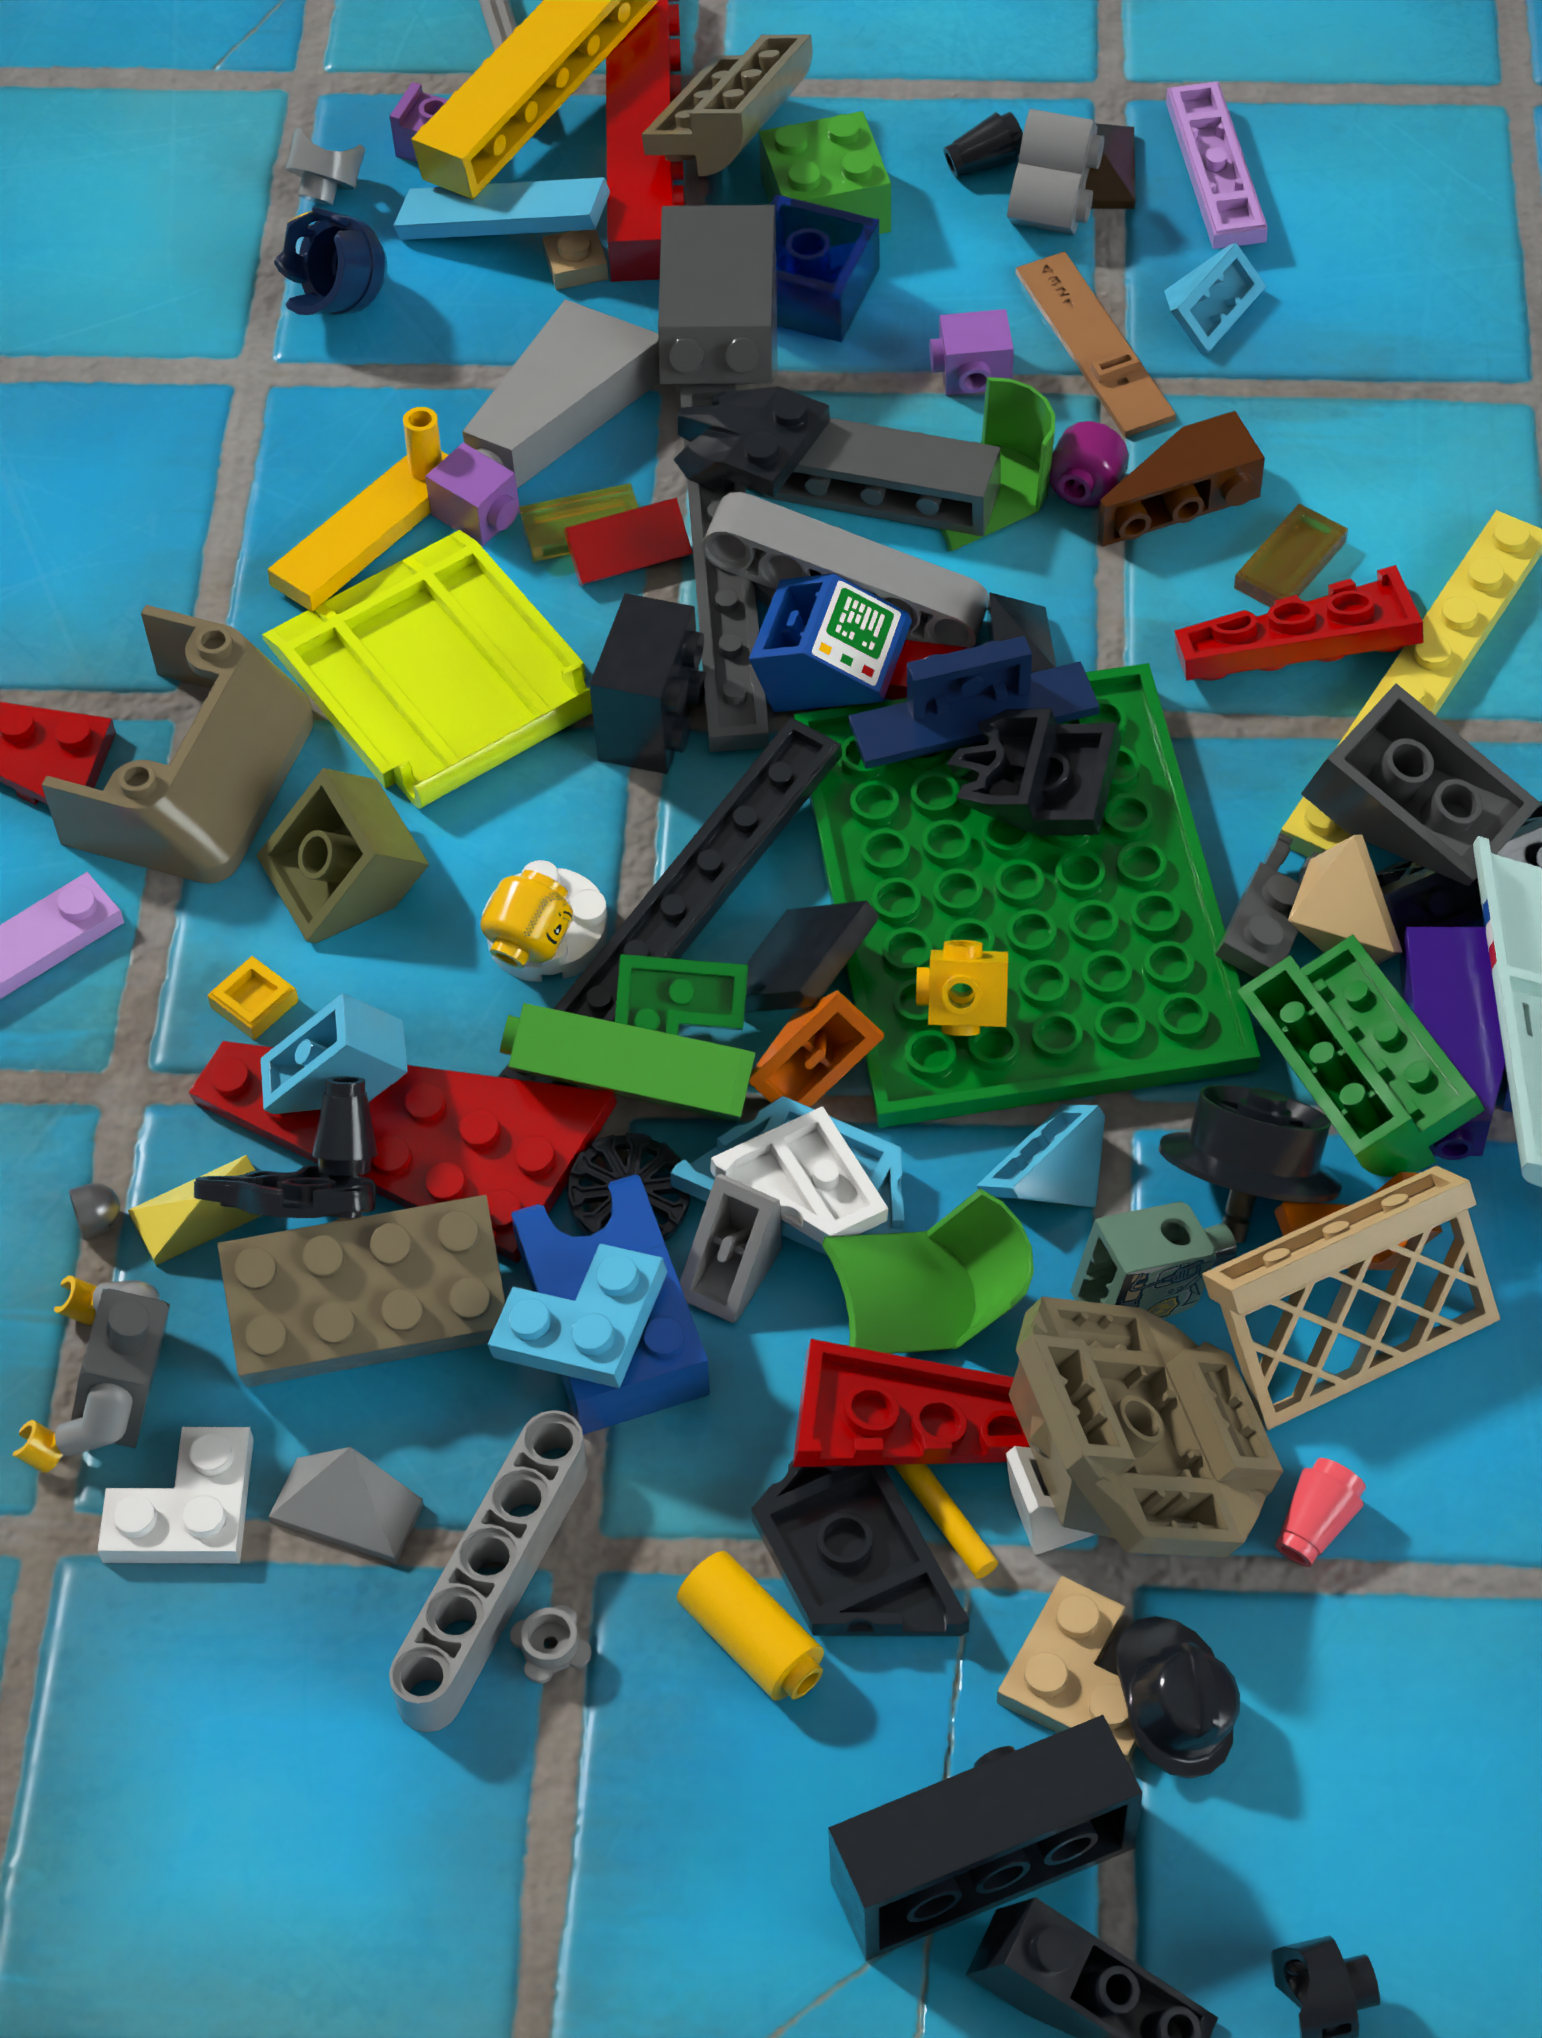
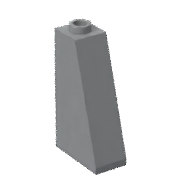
(564, 388)

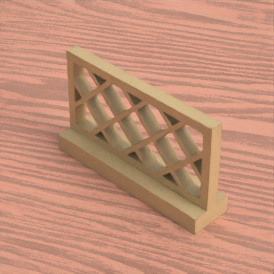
(1344, 1241)

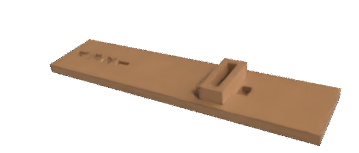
(1095, 344)

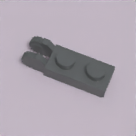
(1260, 925)

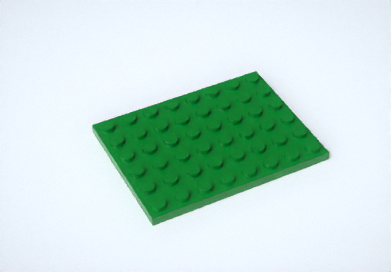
(1100, 930)

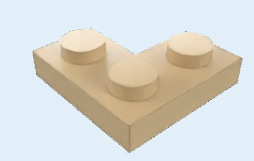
(1058, 1670)

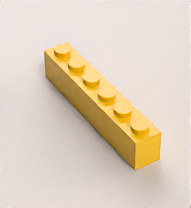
(520, 89)

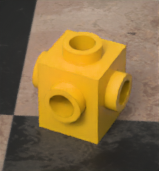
(964, 1011)

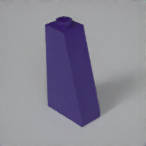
(1453, 996)

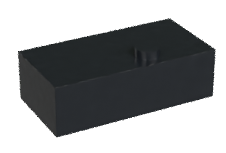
(984, 1836)

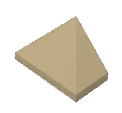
(1344, 899)

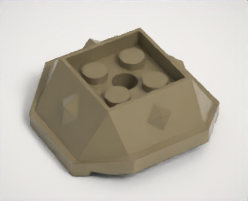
(1140, 1429)

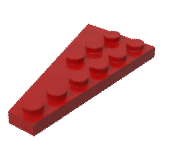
(436, 1133)

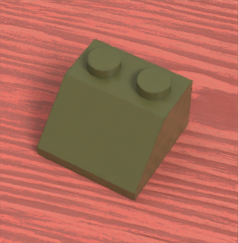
(341, 855)

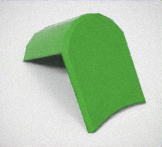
(1024, 428)
(936, 1283)

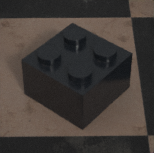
(647, 684)

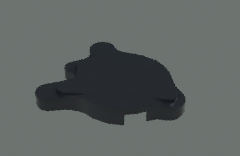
(291, 1194)

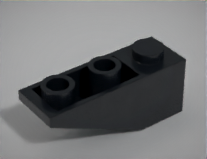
(1078, 1981)

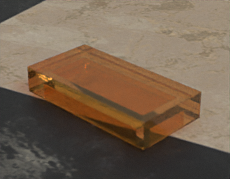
(1291, 556)

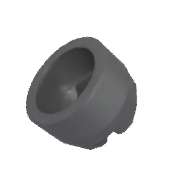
(95, 1209)

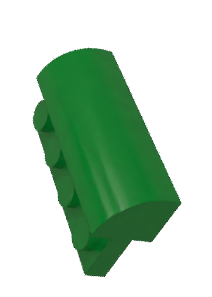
(1362, 1057)

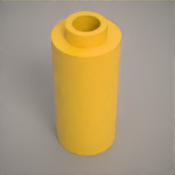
(752, 1627)

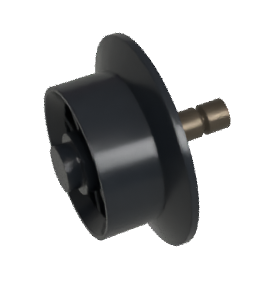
(1254, 1147)

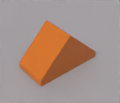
(815, 1051)

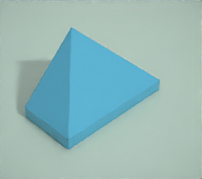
(1214, 296)
(1055, 1161)

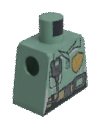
(1151, 1259)

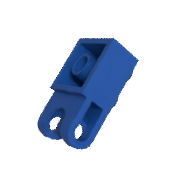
(669, 1358)

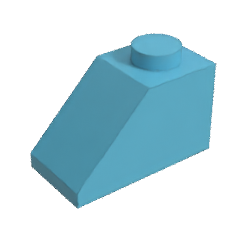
(335, 1042)

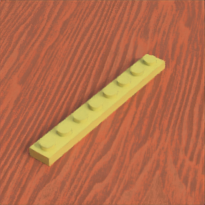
(1452, 636)

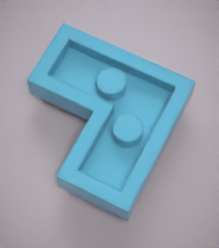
(589, 1335)

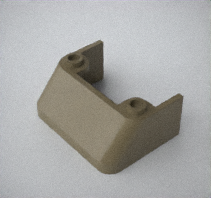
(224, 777)

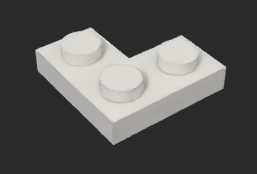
(195, 1519)

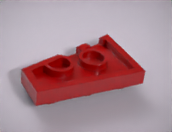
(51, 744)

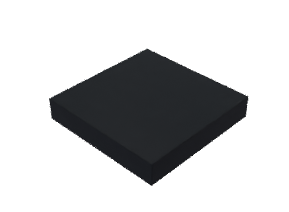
(805, 954)

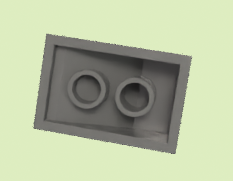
(718, 295)
(1418, 789)

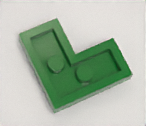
(677, 992)

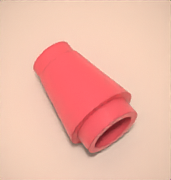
(1319, 1510)

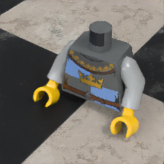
(114, 1373)

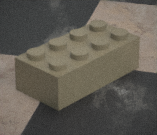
(362, 1291)

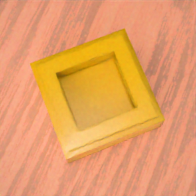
(253, 998)

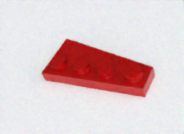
(1296, 631)
(900, 1411)

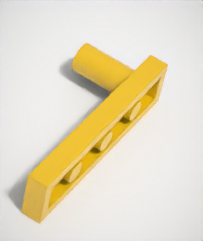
(365, 524)

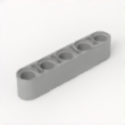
(778, 543)
(492, 1598)

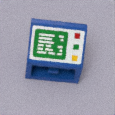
(827, 644)

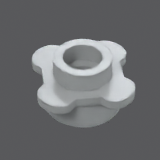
(547, 1624)

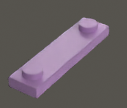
(1216, 165)
(54, 931)

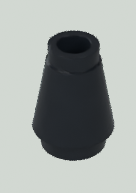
(986, 145)
(345, 1129)

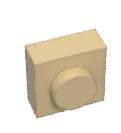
(575, 258)

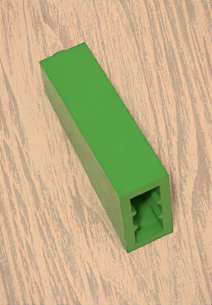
(629, 1061)

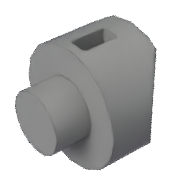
(323, 169)

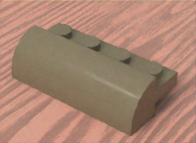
(729, 102)

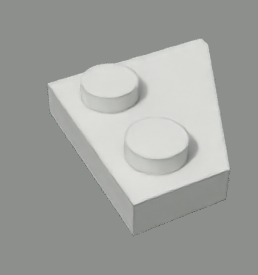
(811, 1174)

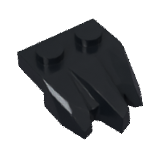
(749, 438)
(1039, 772)

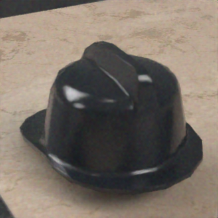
(1177, 1696)

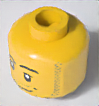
(526, 919)

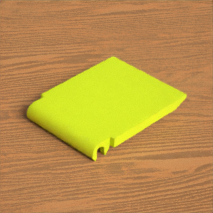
(435, 669)

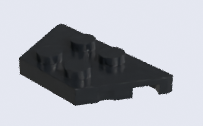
(855, 1555)

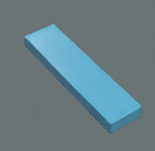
(503, 209)

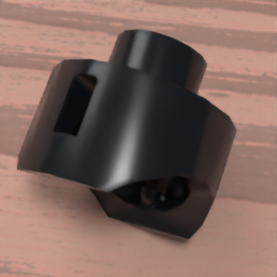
(1325, 1986)

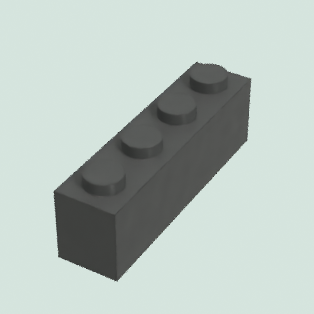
(898, 477)

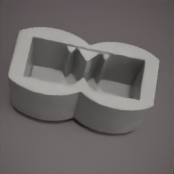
(1054, 172)

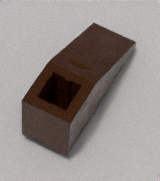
(1188, 476)

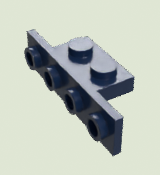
(958, 691)

